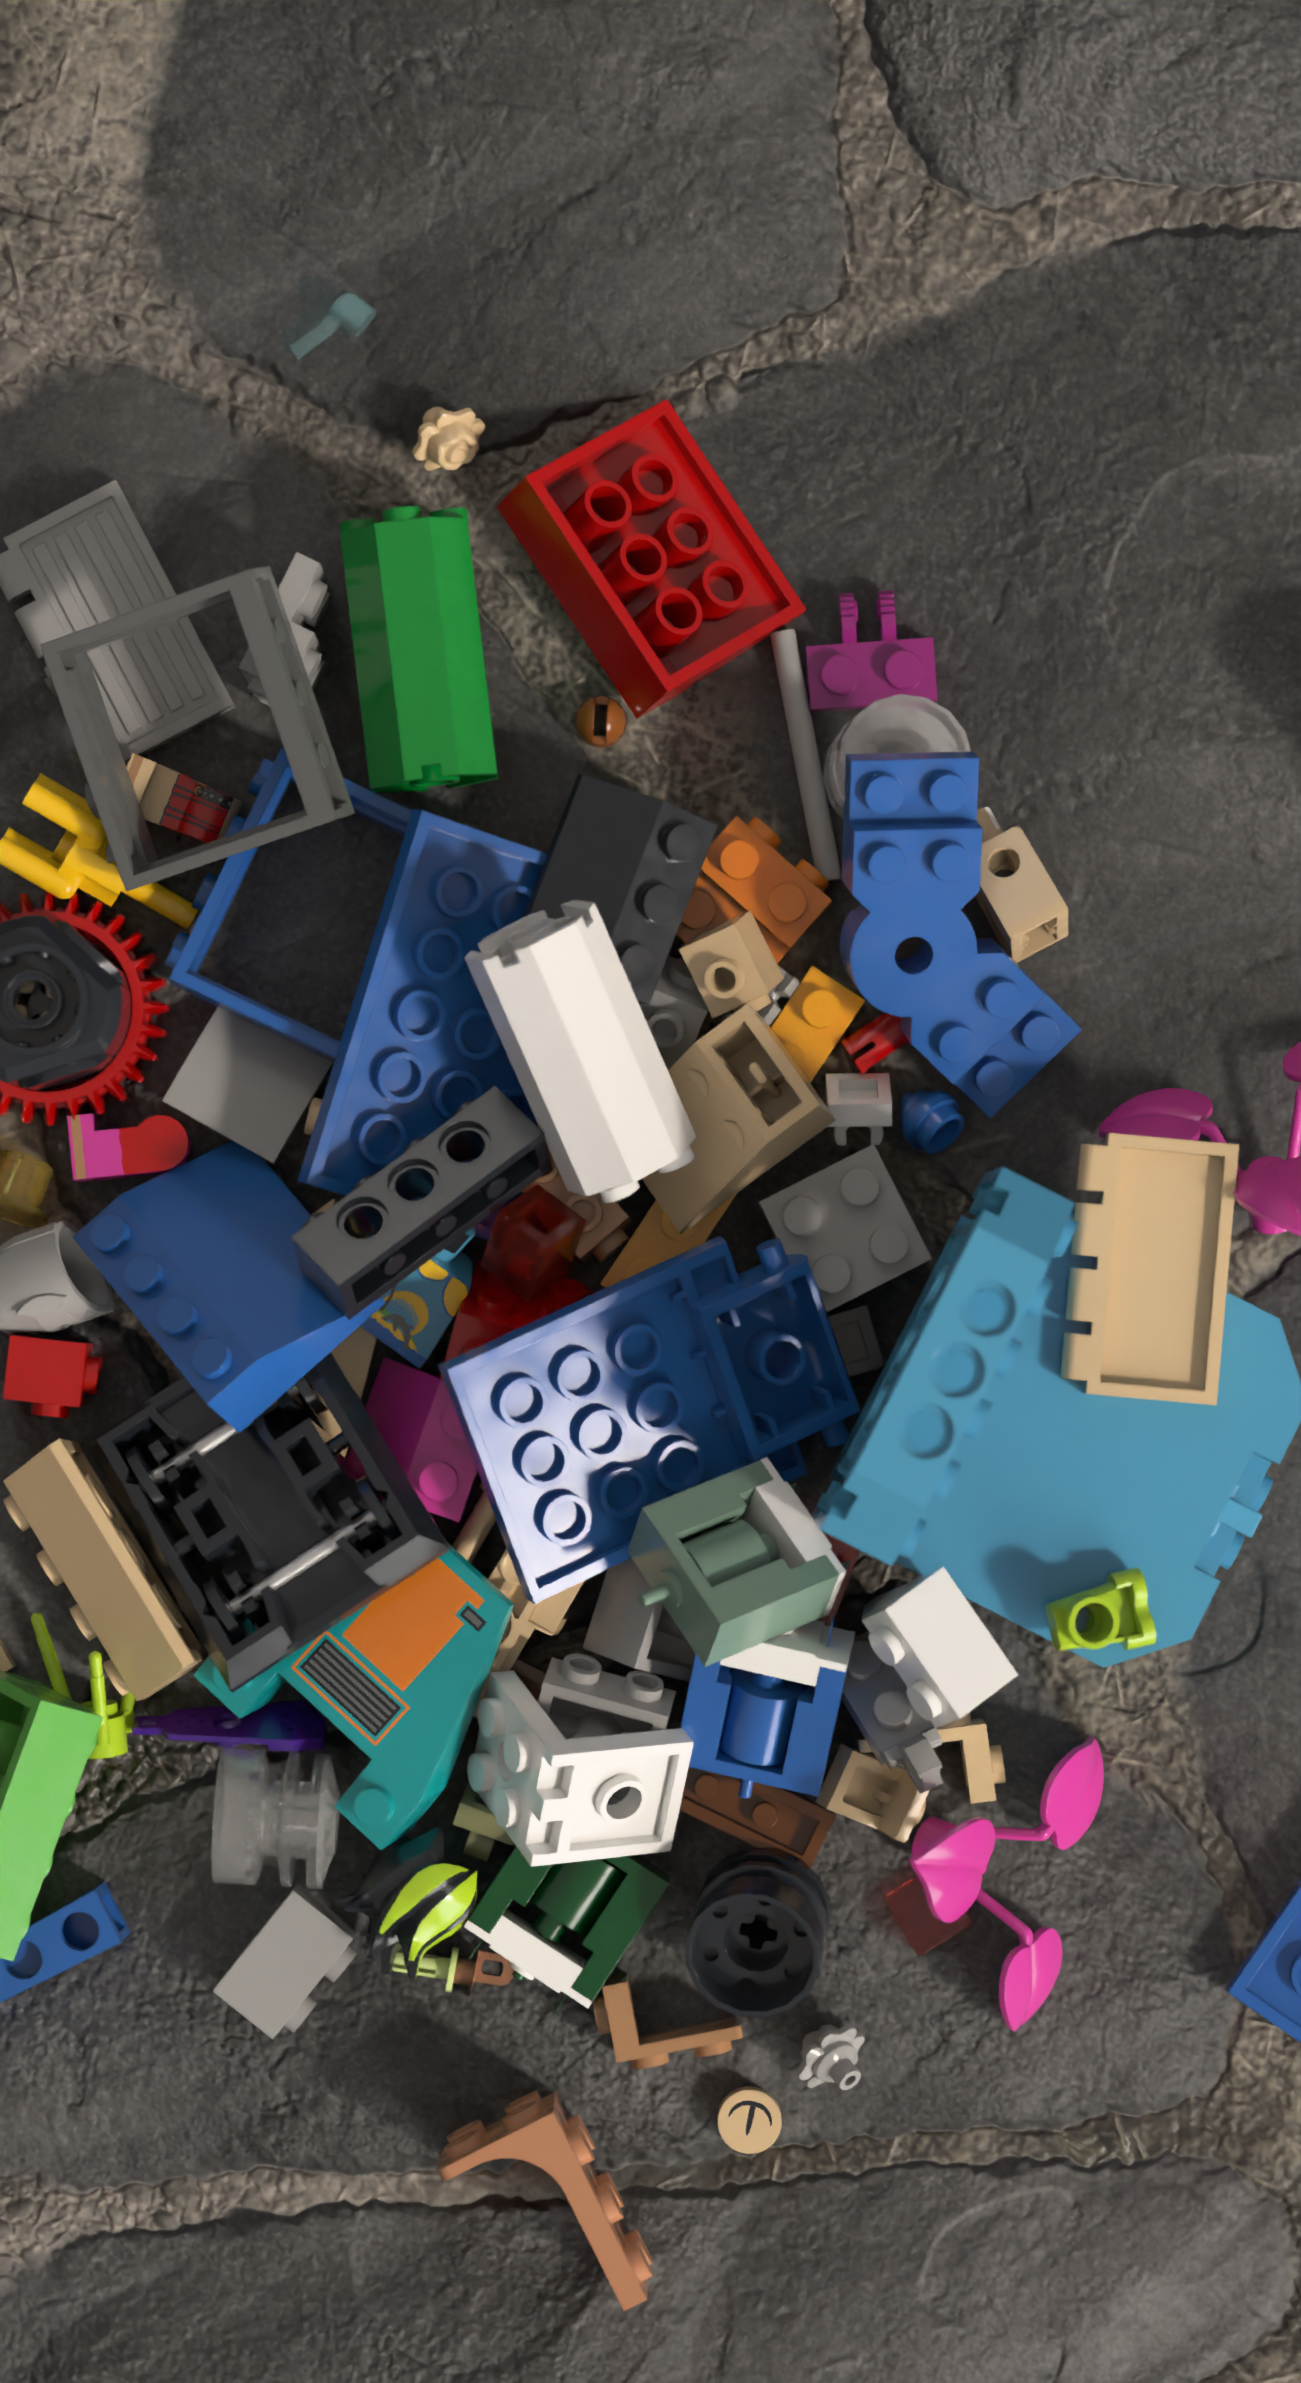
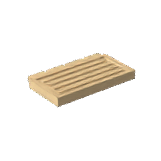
(1157, 1268)

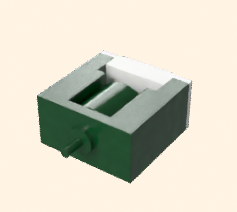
(597, 1898)

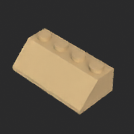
(104, 1570)

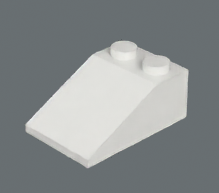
(936, 1647)

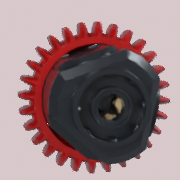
(71, 1008)

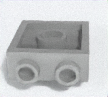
(305, 602)
(598, 1703)

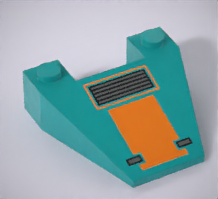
(397, 1684)

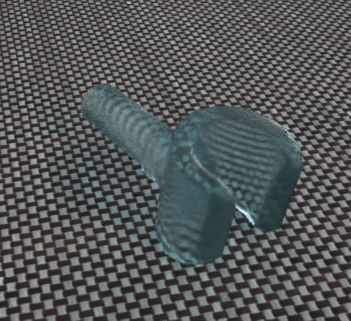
(347, 311)

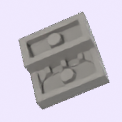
(247, 1083)

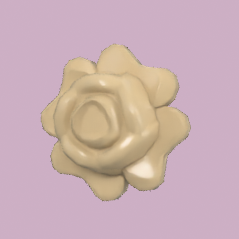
(448, 438)

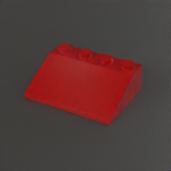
(650, 557)

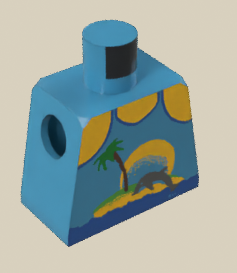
(424, 1303)

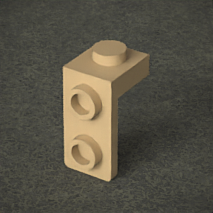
(981, 1763)

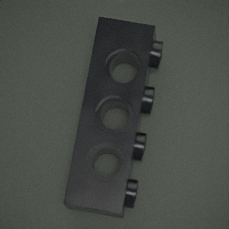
(409, 1233)

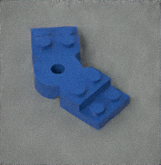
(913, 867)

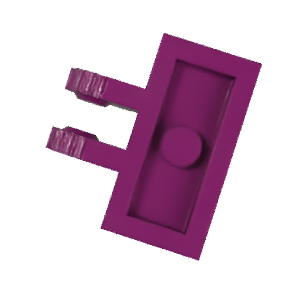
(862, 672)

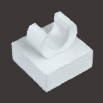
(859, 1102)

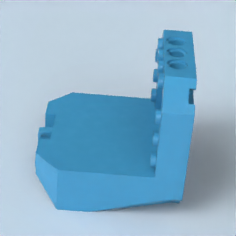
(1023, 1478)

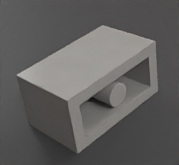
(286, 1962)

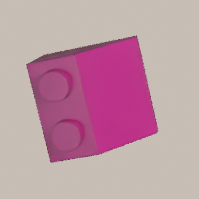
(424, 1436)

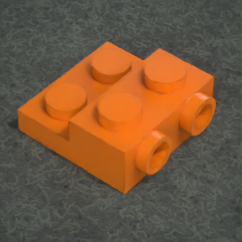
(749, 874)

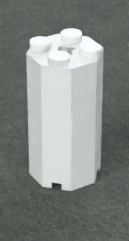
(582, 1051)

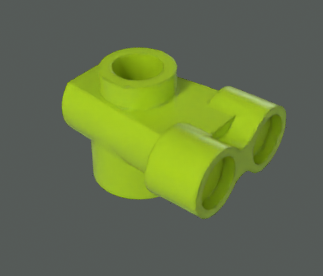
(1115, 1612)

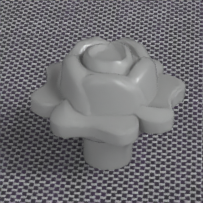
(831, 2056)

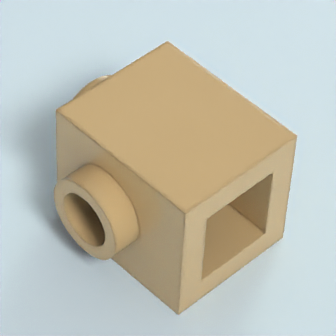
(732, 965)

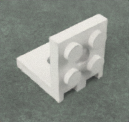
(557, 1789)

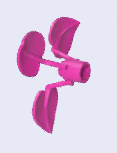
(1267, 1188)
(954, 1857)

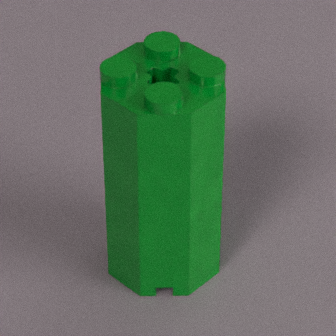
(418, 650)

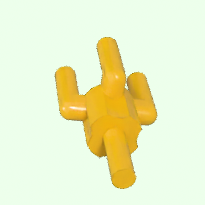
(80, 856)

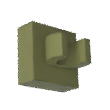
(480, 1821)

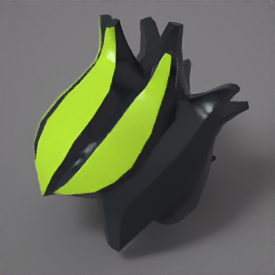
(412, 1899)

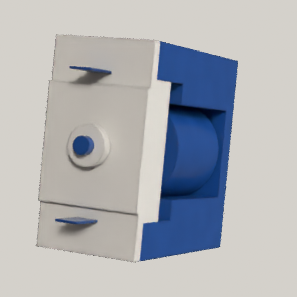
(770, 1709)

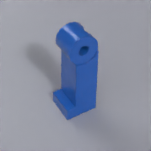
(64, 1940)

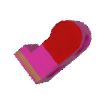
(128, 1152)

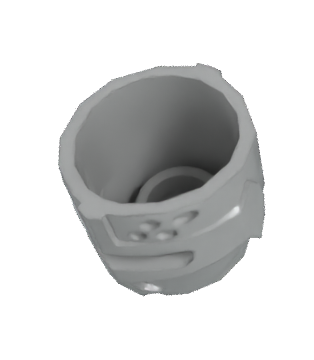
(49, 1282)

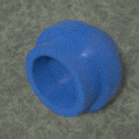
(930, 1120)

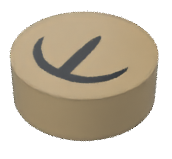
(749, 2120)

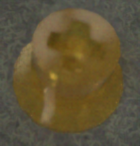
(23, 1188)

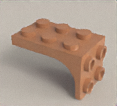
(545, 2136)

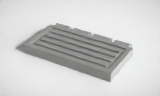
(92, 567)

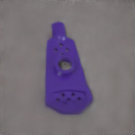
(278, 1724)

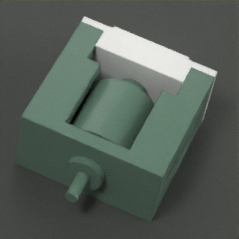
(736, 1561)

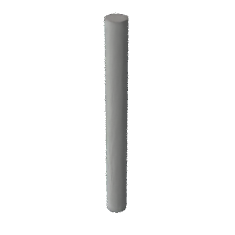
(805, 754)

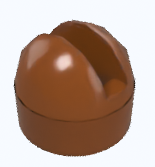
(614, 722)

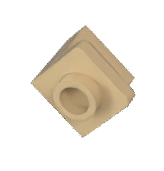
(872, 1793)

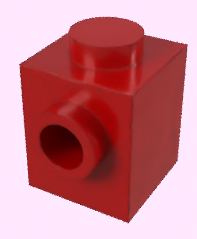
(51, 1374)

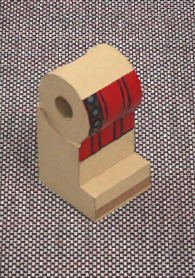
(180, 801)

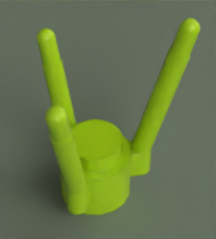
(115, 1722)

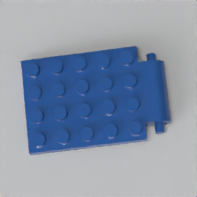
(644, 1400)

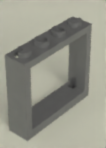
(288, 694)

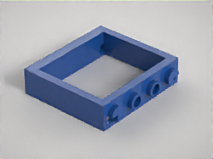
(218, 894)

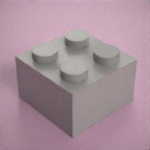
(847, 1226)

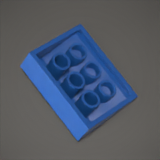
(218, 1279)

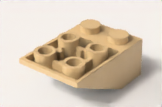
(746, 1112)

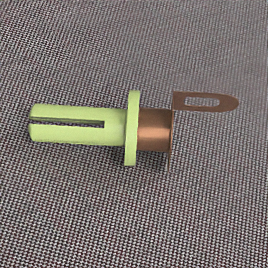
(458, 1969)

